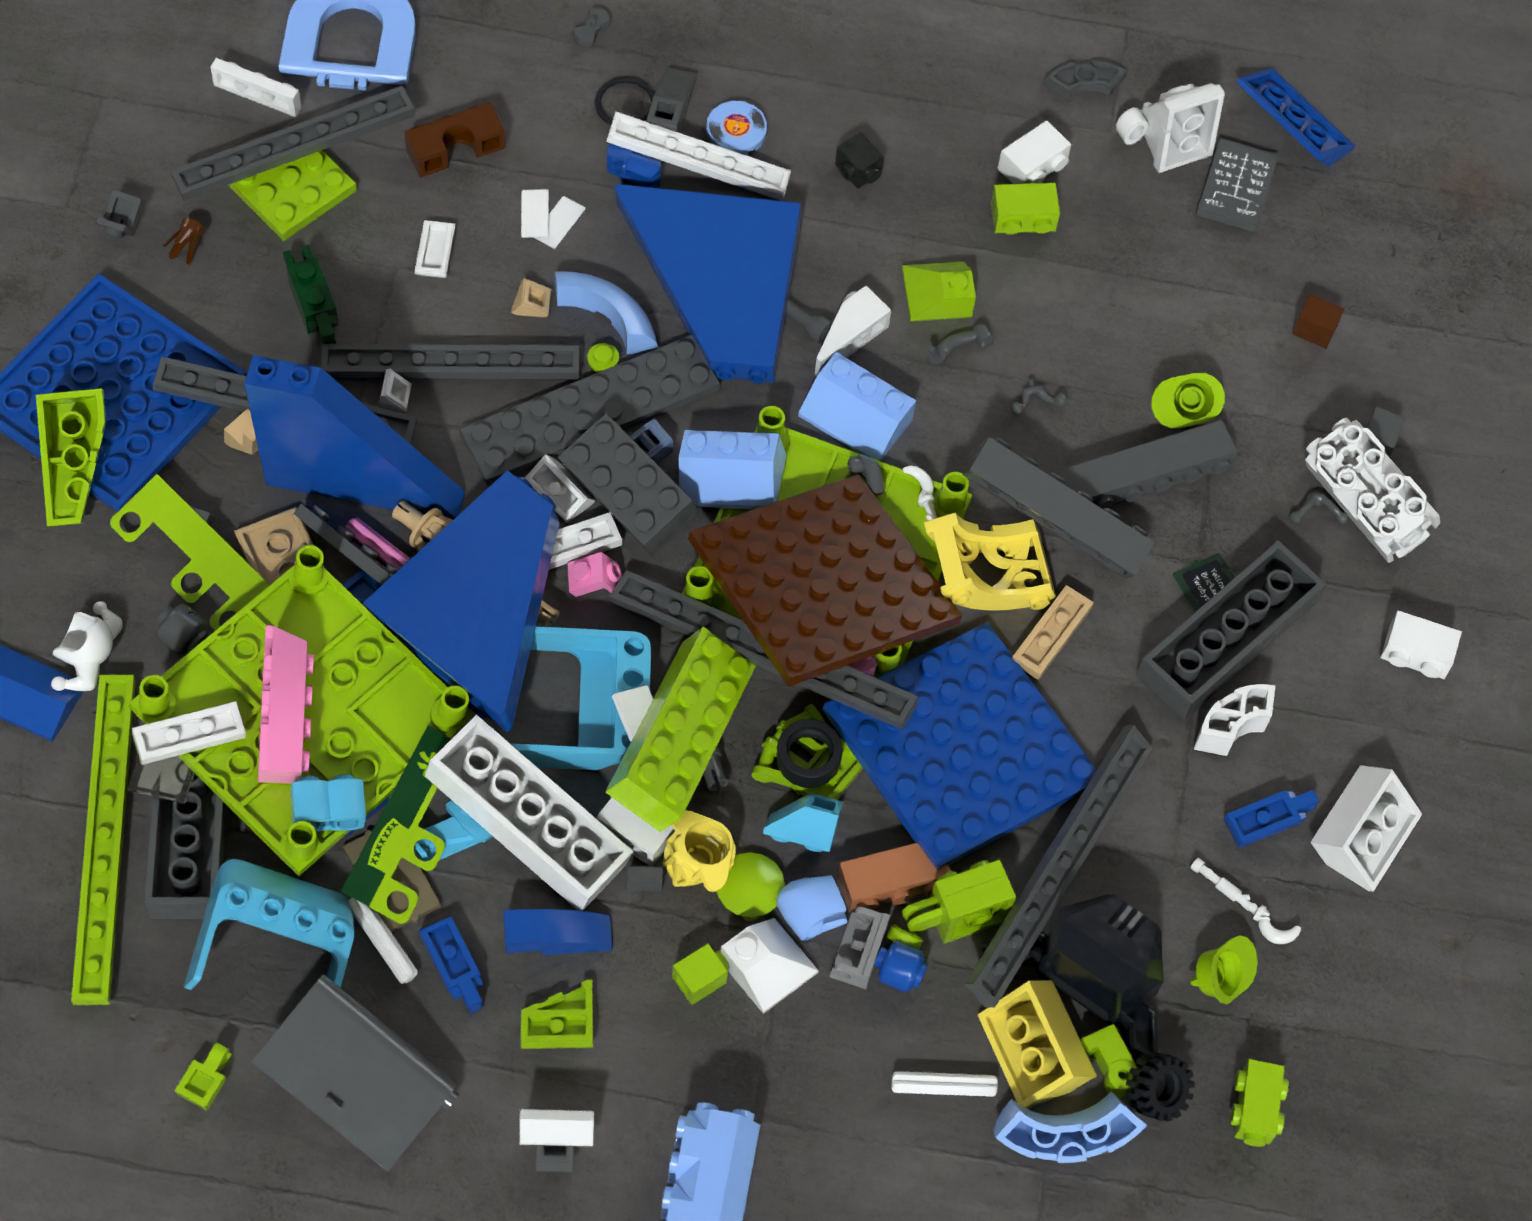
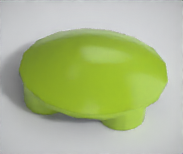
(752, 886)

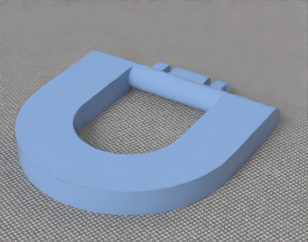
(394, 52)

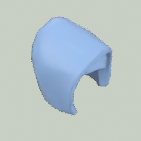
(812, 906)

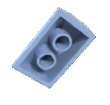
(857, 408)
(731, 468)

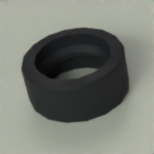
(809, 777)

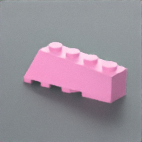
(283, 707)

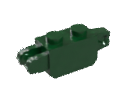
(312, 295)

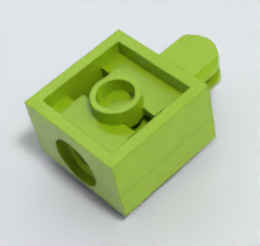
(964, 902)

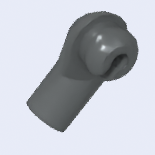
(870, 470)

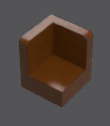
(1318, 321)

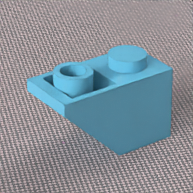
(806, 821)

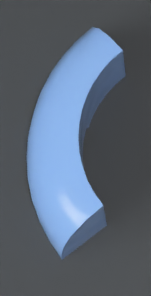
(600, 295)
(1068, 1136)

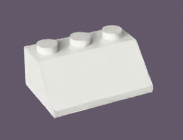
(1367, 826)

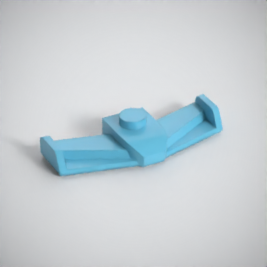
(457, 833)

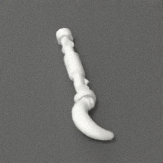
(925, 497)
(1261, 914)

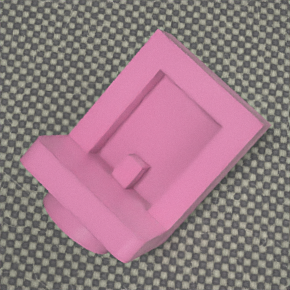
(593, 574)

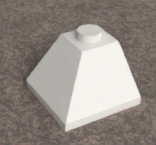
(767, 963)

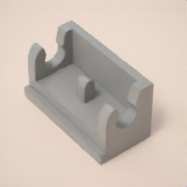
(860, 947)

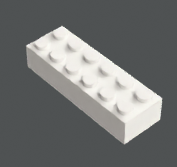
(528, 813)

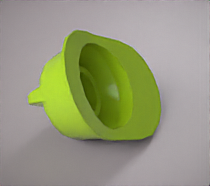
(1187, 400)
(1226, 970)

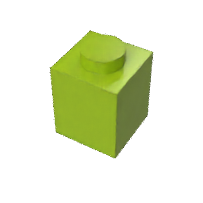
(701, 973)

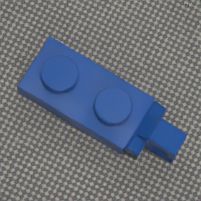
(1269, 816)
(453, 962)

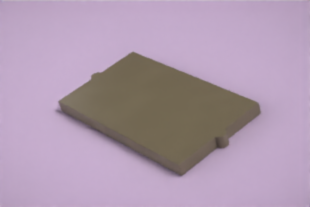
(409, 876)

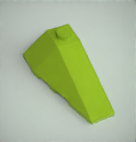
(70, 442)

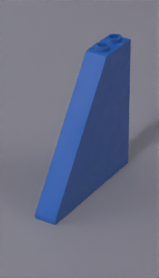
(722, 269)
(333, 446)
(476, 595)

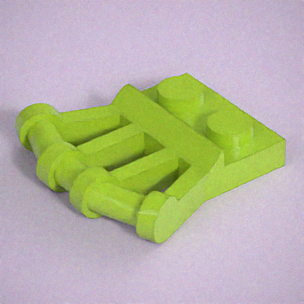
(846, 774)

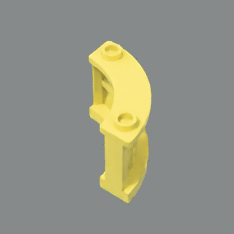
(965, 588)

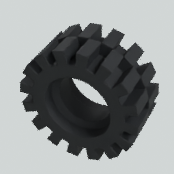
(1174, 1092)

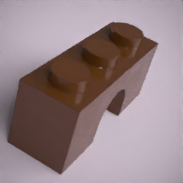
(475, 127)

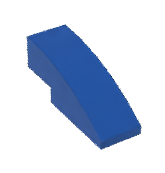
(556, 931)

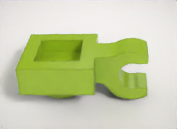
(203, 1081)

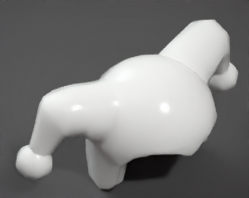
(87, 646)

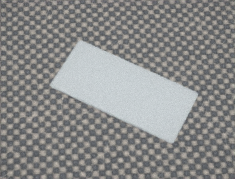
(535, 213)
(561, 220)

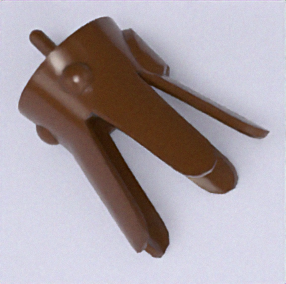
(189, 231)

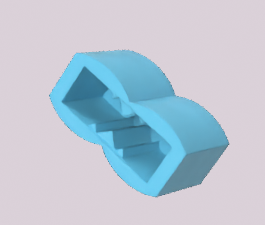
(329, 804)

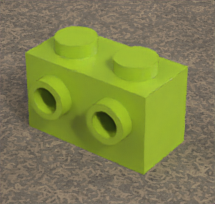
(1025, 208)

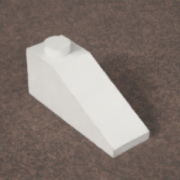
(856, 323)

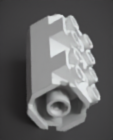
(1371, 489)

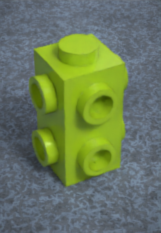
(1258, 1107)

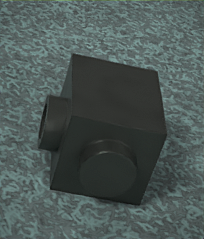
(859, 160)

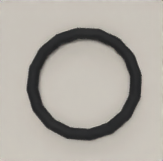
(625, 79)

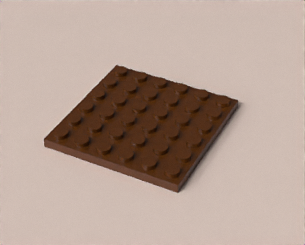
(824, 579)

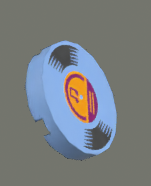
(737, 127)

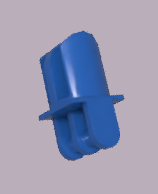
(633, 167)

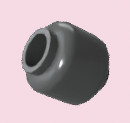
(181, 628)

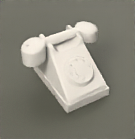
(1176, 127)

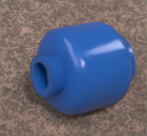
(901, 966)

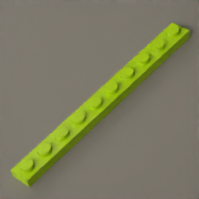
(103, 841)

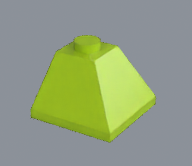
(939, 290)

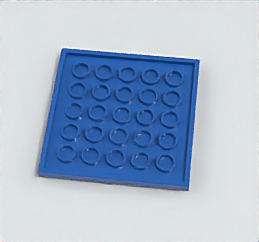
(113, 345)
(975, 752)

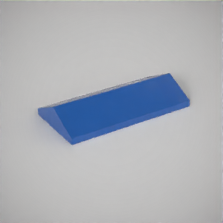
(1297, 115)
(29, 697)

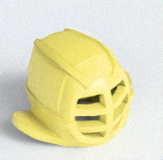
(695, 856)

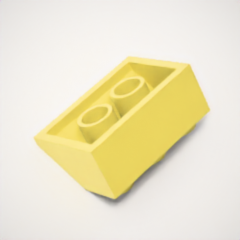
(1036, 1044)

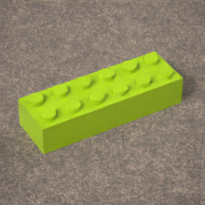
(681, 730)

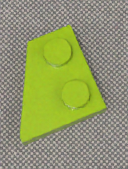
(560, 1021)

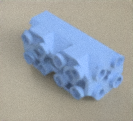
(712, 1166)

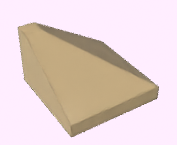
(532, 300)

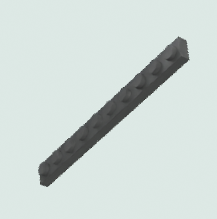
(689, 615)
(1058, 867)

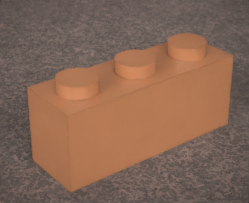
(888, 877)

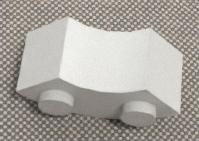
(1235, 715)

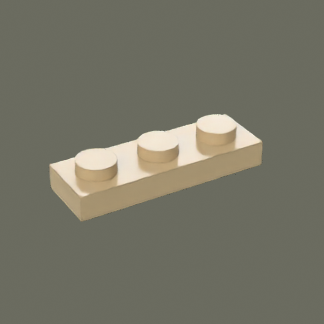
(1052, 632)

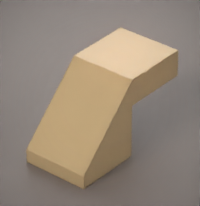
(241, 434)

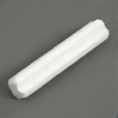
(384, 941)
(944, 1083)

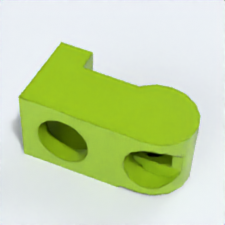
(1112, 1059)

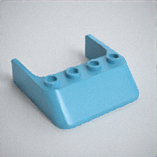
(609, 665)
(279, 906)

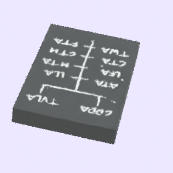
(1237, 185)

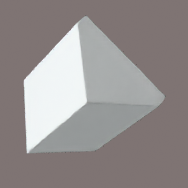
(394, 392)

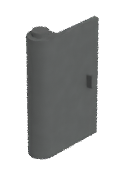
(355, 1073)

